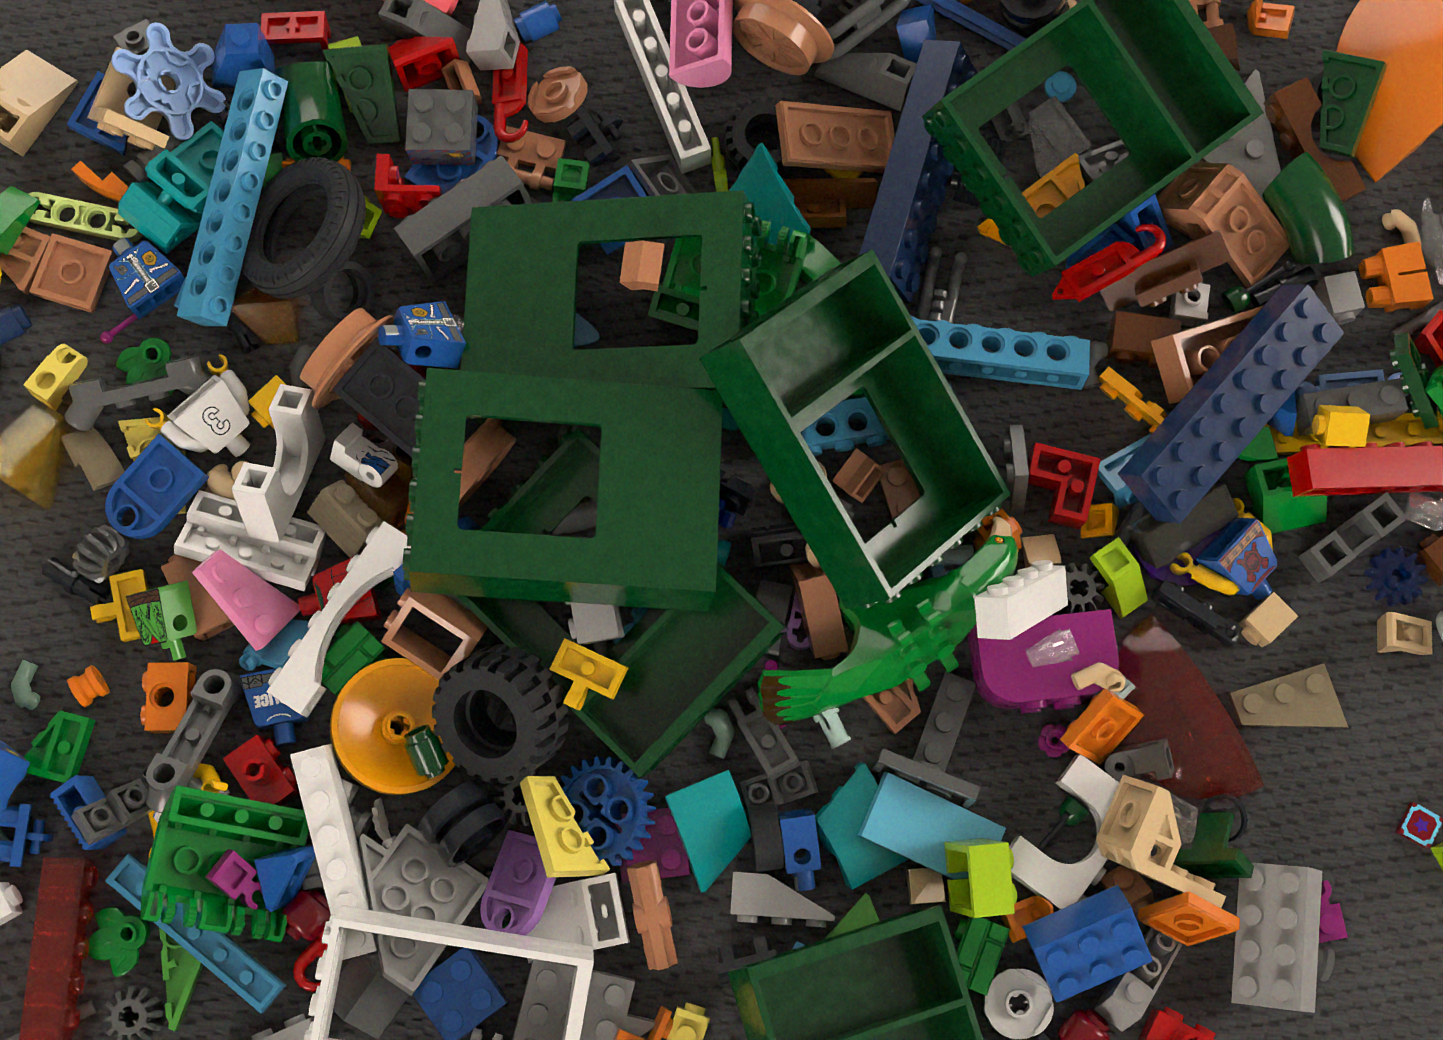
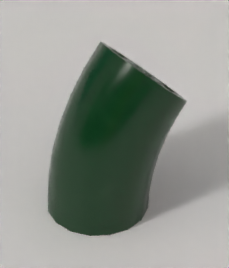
(312, 111)
(1310, 212)

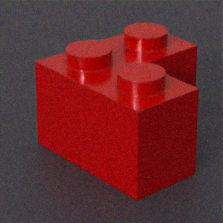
(1071, 478)

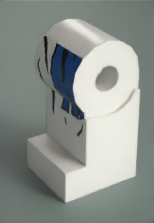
(362, 457)

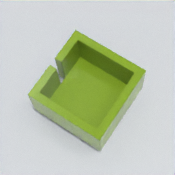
(989, 884)

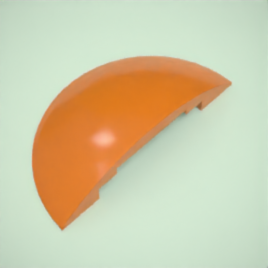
(1411, 92)

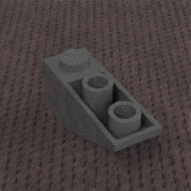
(420, 18)
(872, 75)

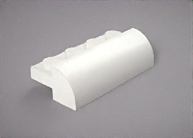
(217, 524)

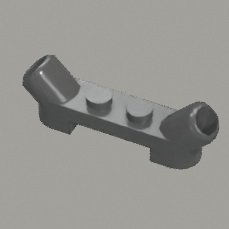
(92, 394)
(211, 702)

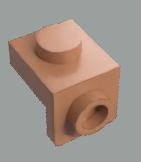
(1132, 886)

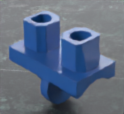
(19, 818)

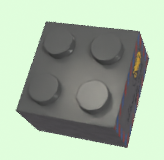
(441, 127)

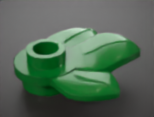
(140, 365)
(114, 942)

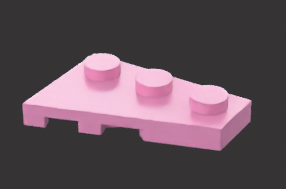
(245, 598)

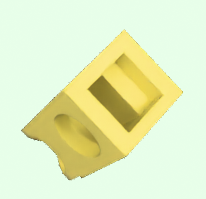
(54, 375)

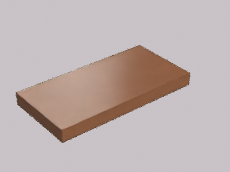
(834, 136)

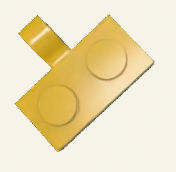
(121, 586)
(587, 671)

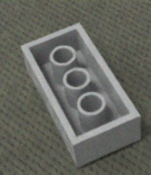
(1278, 938)

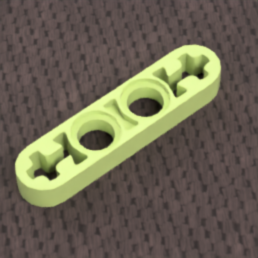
(83, 214)

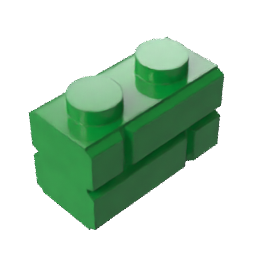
(350, 654)
(979, 951)

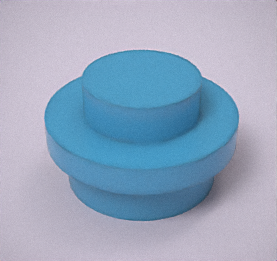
(1061, 85)

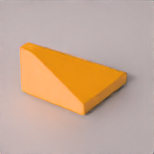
(1101, 521)

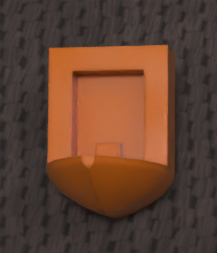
(1270, 19)
(1025, 913)

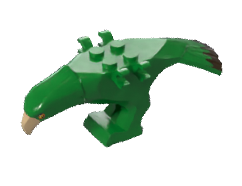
(895, 638)

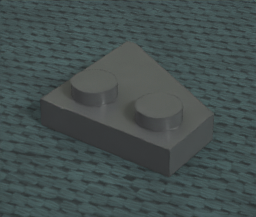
(1017, 468)

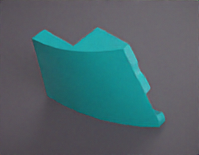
(769, 194)
(710, 825)
(839, 829)

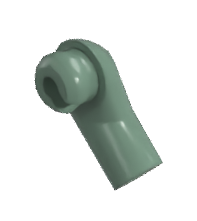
(21, 686)
(723, 729)

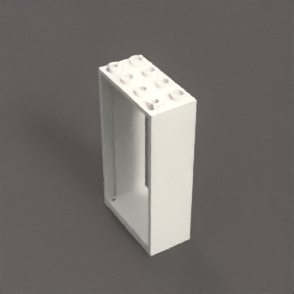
(443, 933)

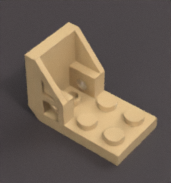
(1137, 821)

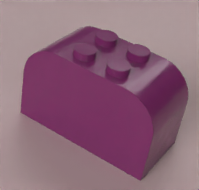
(1010, 682)

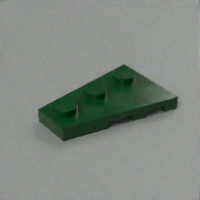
(369, 86)
(1348, 97)
(1414, 379)

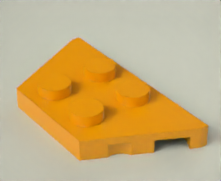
(1046, 193)

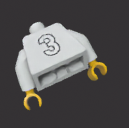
(210, 416)

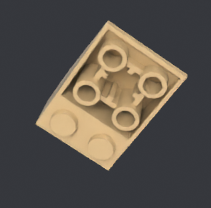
(29, 99)

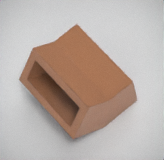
(461, 70)
(642, 265)
(859, 475)

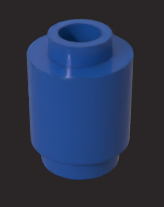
(538, 21)

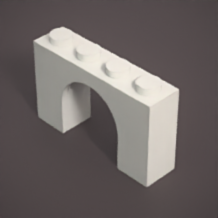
(271, 494)
(1062, 882)

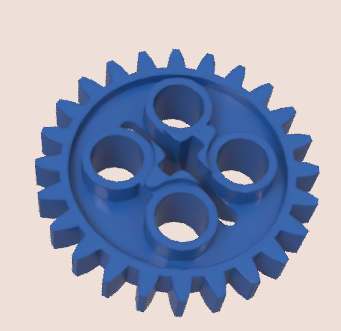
(619, 789)

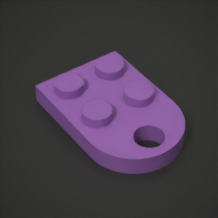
(516, 886)

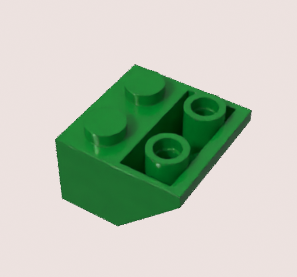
(1274, 501)

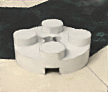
(1022, 1023)

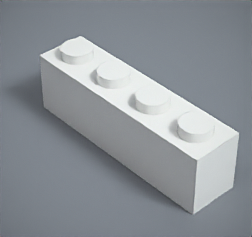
(1021, 601)

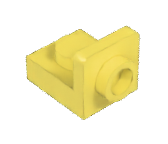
(689, 1023)

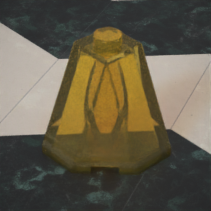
(34, 454)

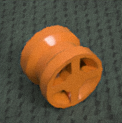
(88, 686)

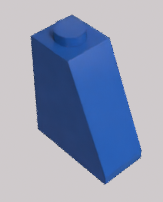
(240, 49)

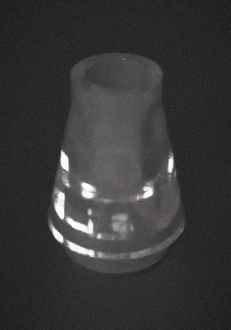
(1054, 648)

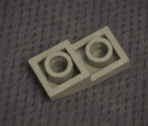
(94, 456)

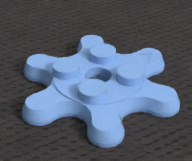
(185, 70)

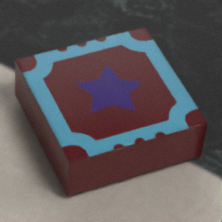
(1419, 825)

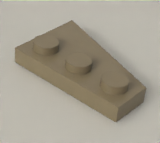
(1290, 701)

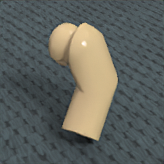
(1404, 224)
(1101, 675)

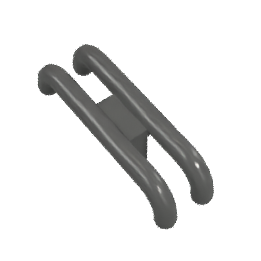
(865, 18)
(943, 303)

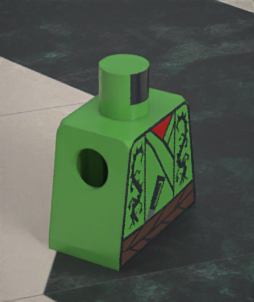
(164, 617)

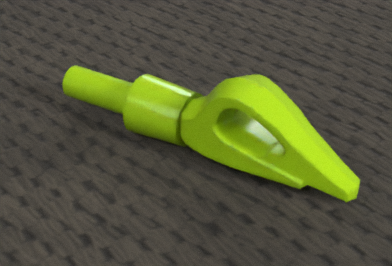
(718, 167)

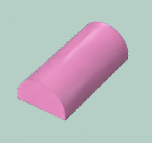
(701, 42)

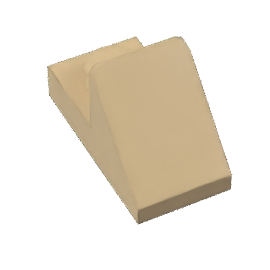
(1404, 634)

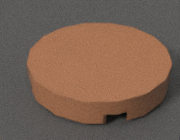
(557, 94)

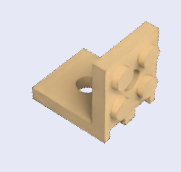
(110, 115)

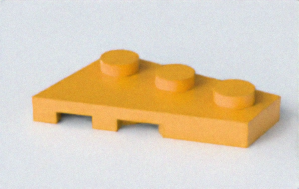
(1116, 386)

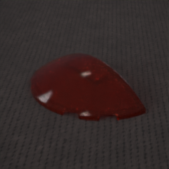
(1186, 711)

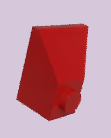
(421, 59)

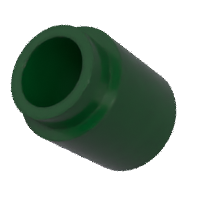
(425, 751)

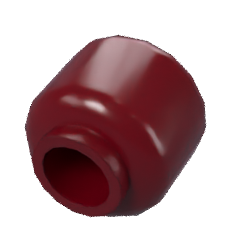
(306, 915)
(1084, 1026)

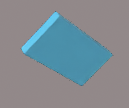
(920, 822)

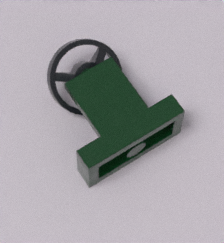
(1209, 851)

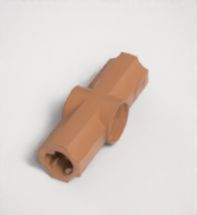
(652, 915)

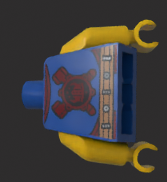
(1235, 559)

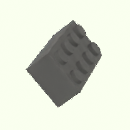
(441, 230)

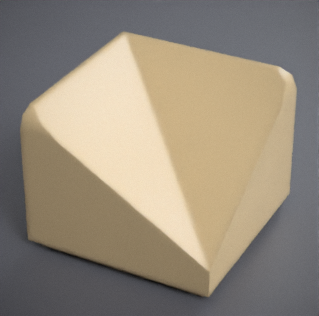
(925, 886)

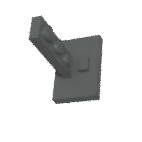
(936, 746)

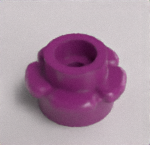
(1045, 740)

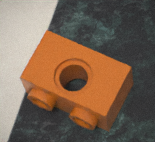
(158, 679)

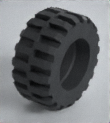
(473, 736)

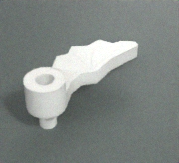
(381, 823)

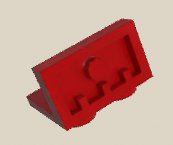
(395, 196)

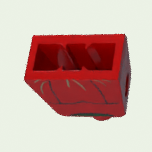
(362, 611)

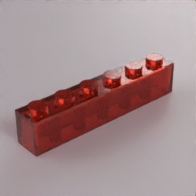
(58, 949)

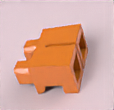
(1399, 278)

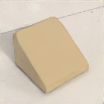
(1040, 548)

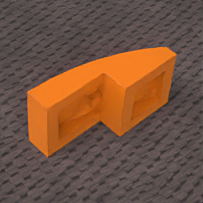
(110, 187)

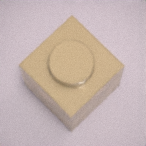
(1267, 620)

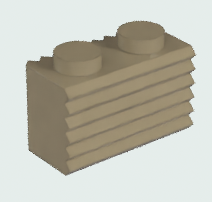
(344, 517)

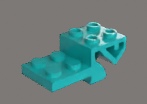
(175, 201)

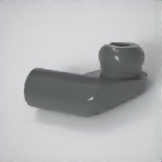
(1098, 351)
(297, 364)

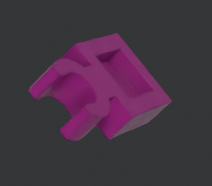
(233, 878)
(1331, 918)

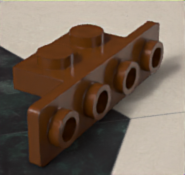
(826, 200)
(1168, 273)

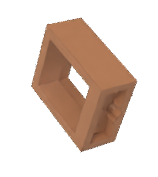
(445, 613)

